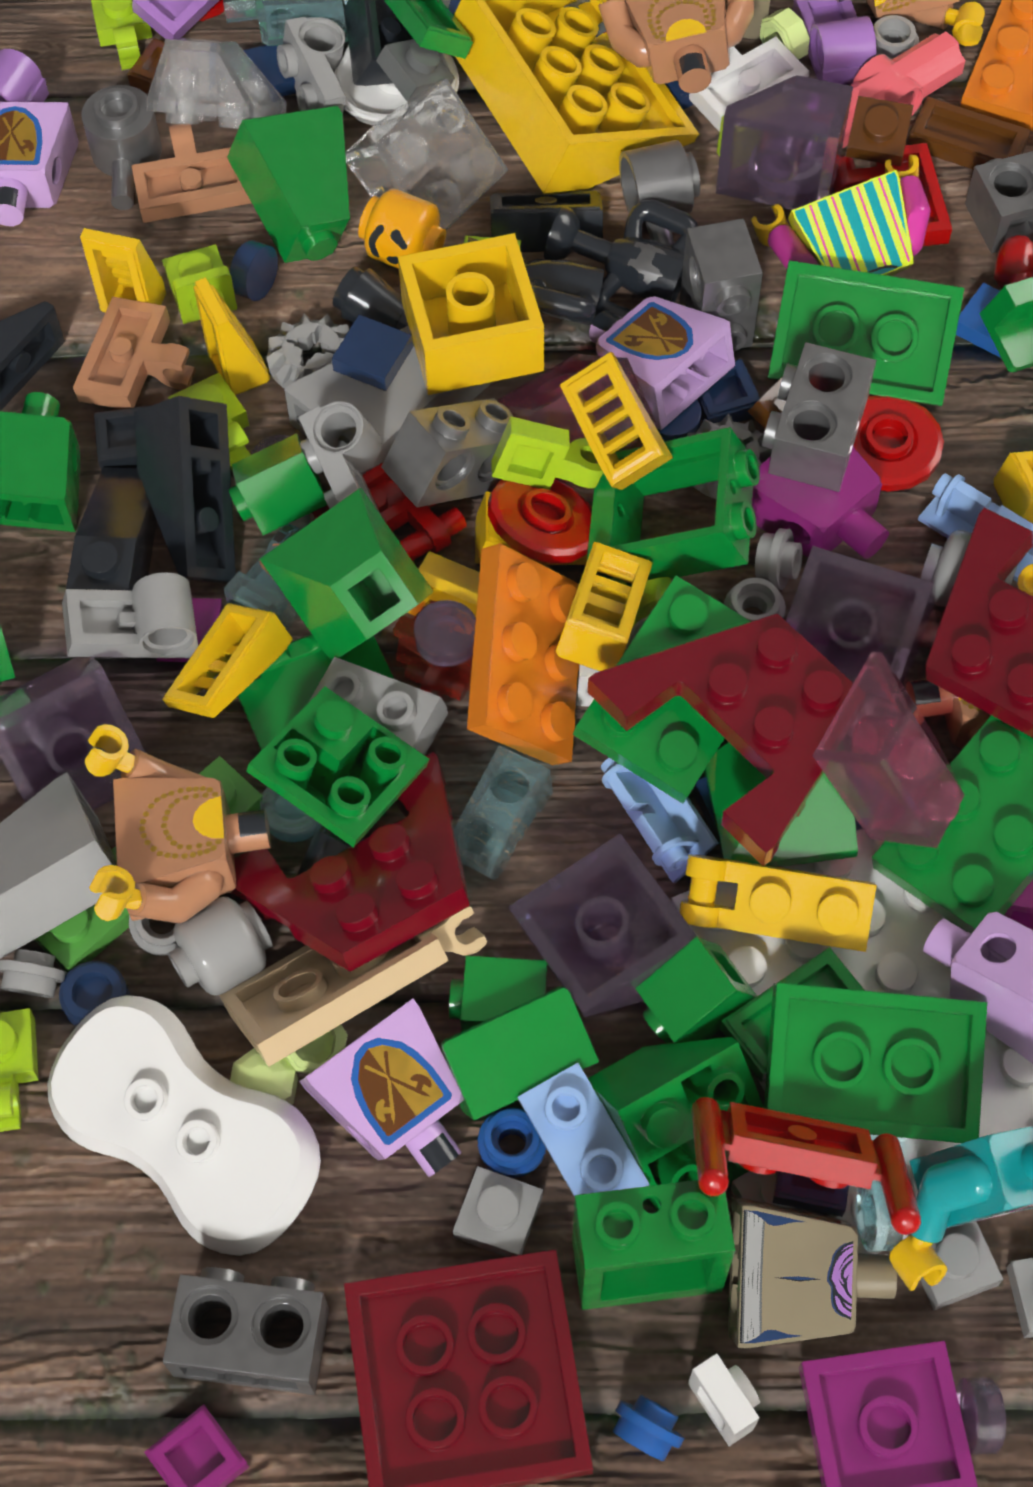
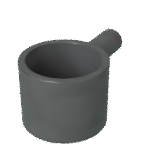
(120, 136)
(659, 174)

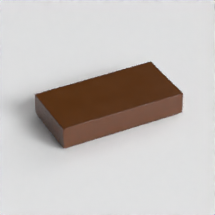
(965, 135)

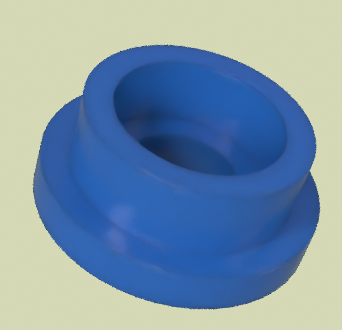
(504, 1123)
(648, 1427)

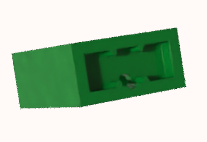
(695, 461)
(647, 1256)

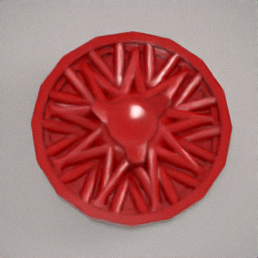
(899, 441)
(540, 521)

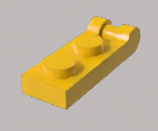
(780, 903)

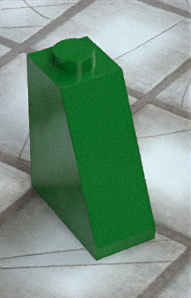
(296, 179)

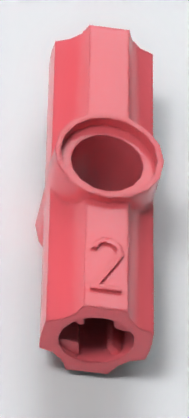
(908, 75)

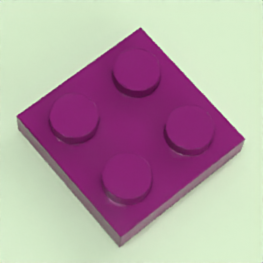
(887, 1419)

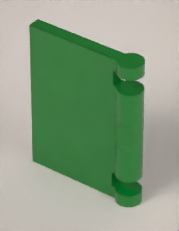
(292, 680)

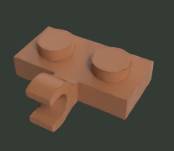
(186, 182)
(127, 352)

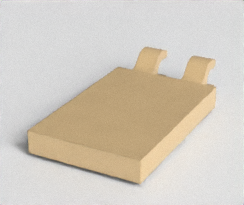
(313, 995)

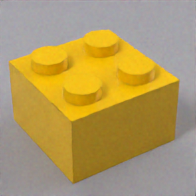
(472, 313)

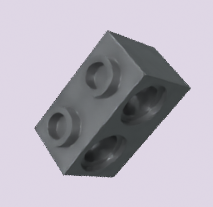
(1002, 199)
(723, 276)
(825, 417)
(447, 451)
(241, 1352)

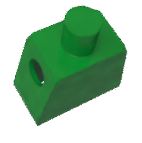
(39, 467)

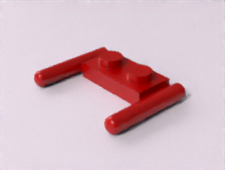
(802, 1146)

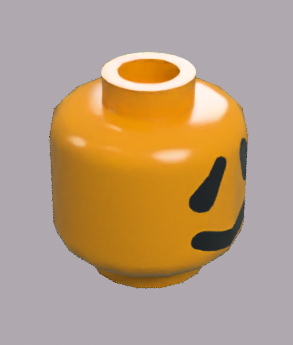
(399, 226)

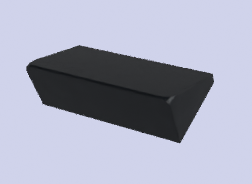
(369, 29)
(534, 213)

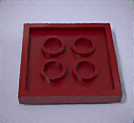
(468, 1376)

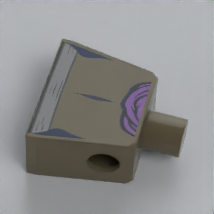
(798, 1275)

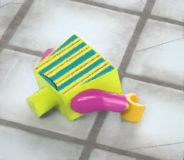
(861, 228)

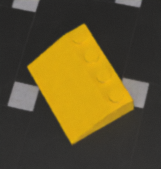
(564, 91)

